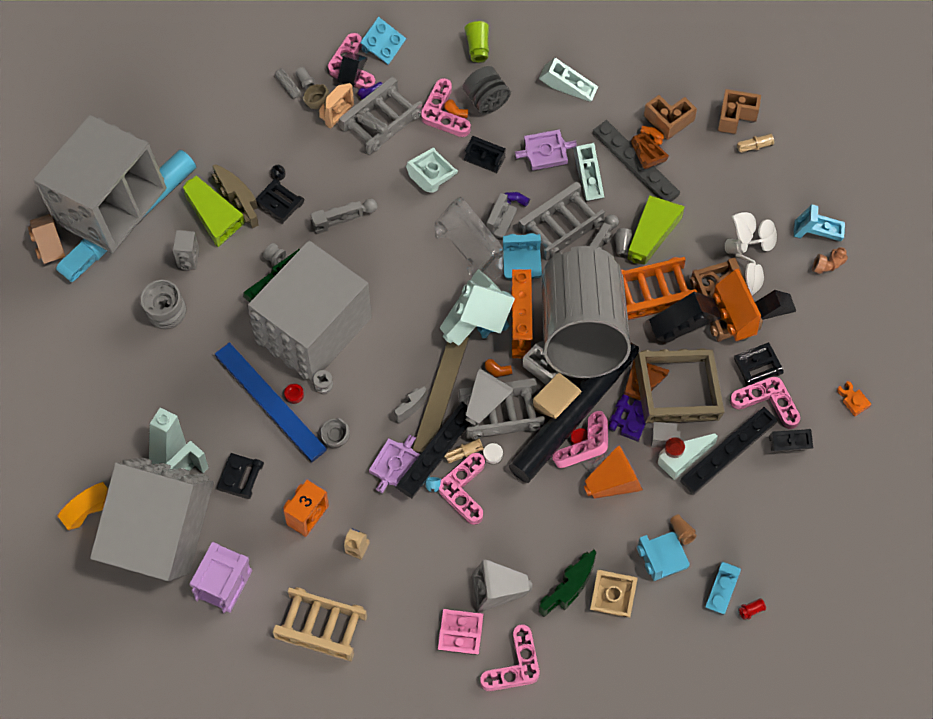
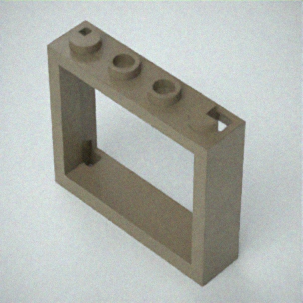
(678, 414)

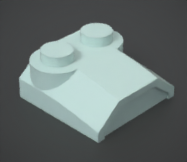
(430, 170)

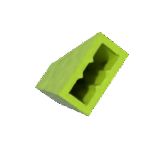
(213, 210)
(653, 228)

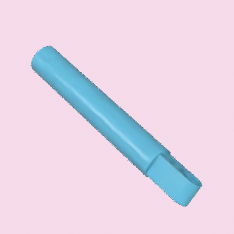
(86, 253)

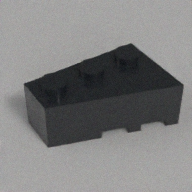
(684, 316)

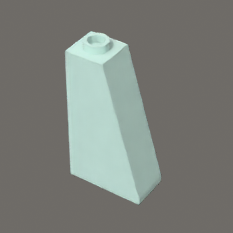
(457, 330)
(165, 437)

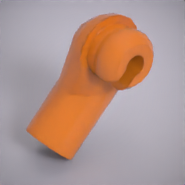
(452, 108)
(654, 132)
(496, 370)

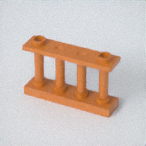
(650, 305)
(521, 312)

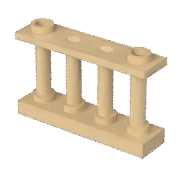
(323, 644)

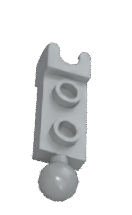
(322, 220)
(604, 234)

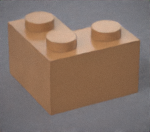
(738, 106)
(668, 118)
(47, 238)

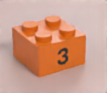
(306, 507)

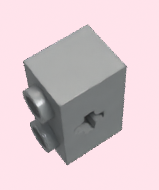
(186, 250)

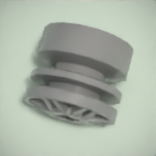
(163, 304)

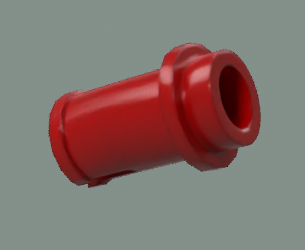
(751, 609)

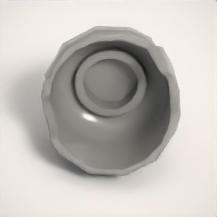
(335, 432)

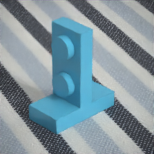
(820, 225)
(723, 587)

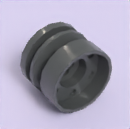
(486, 90)

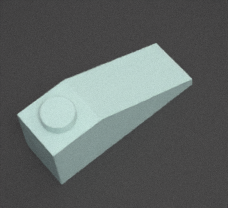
(566, 80)
(588, 171)
(693, 451)

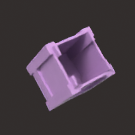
(221, 577)

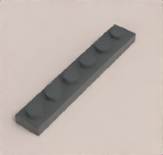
(626, 154)

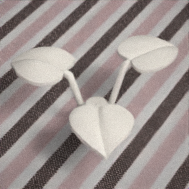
(745, 227)

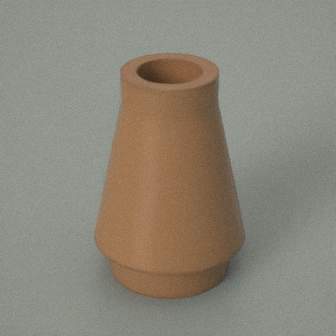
(684, 532)

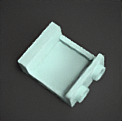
(484, 307)
(188, 458)

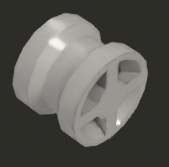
(274, 254)
(323, 386)

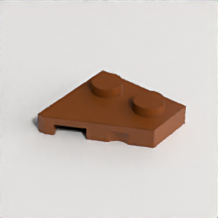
(648, 151)
(655, 373)

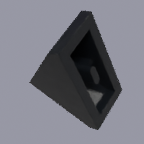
(351, 68)
(775, 304)

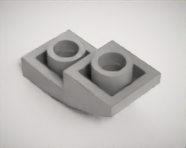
(415, 400)

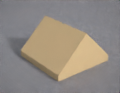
(555, 396)

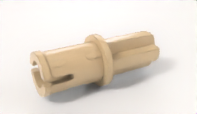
(755, 143)
(464, 451)

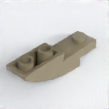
(238, 192)

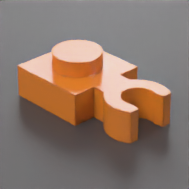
(854, 401)

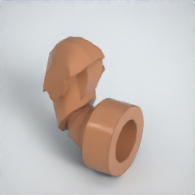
(836, 259)

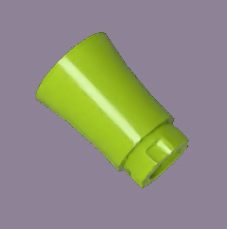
(477, 40)

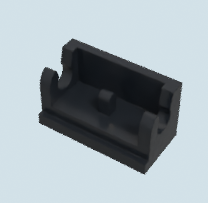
(484, 154)
(791, 440)

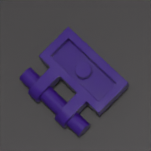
(634, 424)

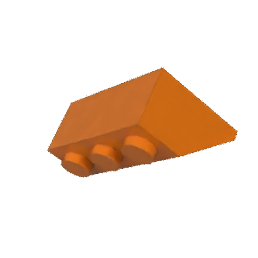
(737, 306)

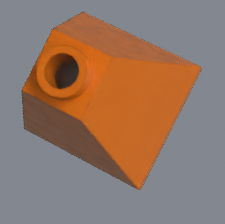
(612, 477)

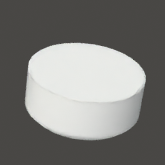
(493, 453)

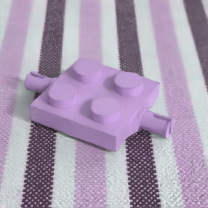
(545, 150)
(393, 462)

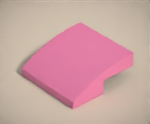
(460, 631)

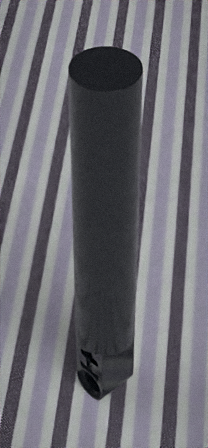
(557, 430)

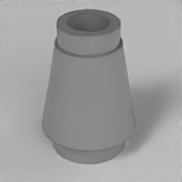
(623, 241)

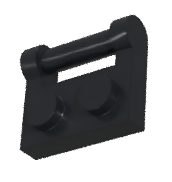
(277, 205)
(757, 358)
(234, 474)

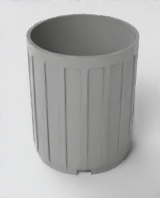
(584, 313)

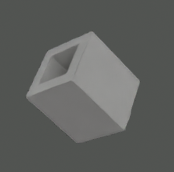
(662, 433)

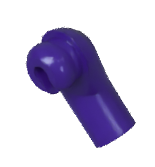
(362, 92)
(518, 197)

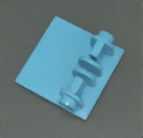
(382, 41)

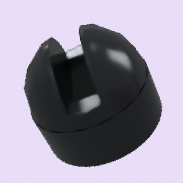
(275, 174)

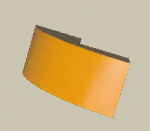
(85, 503)

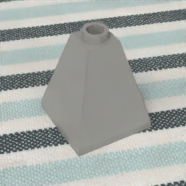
(485, 397)
(498, 585)

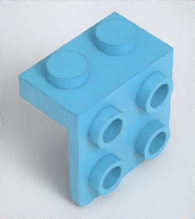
(522, 253)
(662, 555)

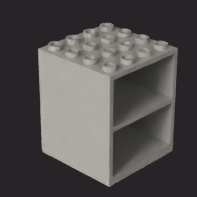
(101, 183)
(310, 310)
(152, 518)

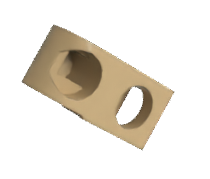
(356, 543)

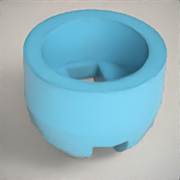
(433, 483)

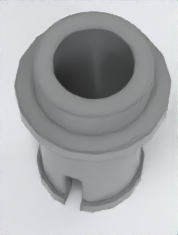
(304, 77)

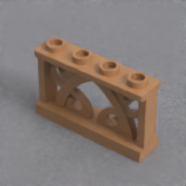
(711, 271)

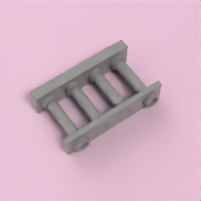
(377, 99)
(558, 204)
(521, 387)

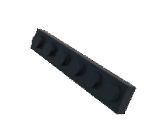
(728, 450)
(434, 452)

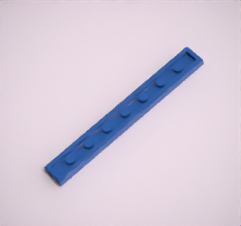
(270, 402)

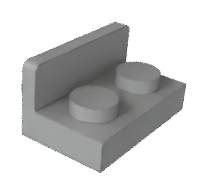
(501, 217)

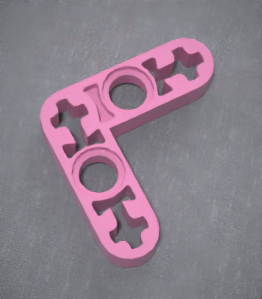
(337, 59)
(436, 111)
(773, 395)
(591, 447)
(458, 484)
(519, 670)

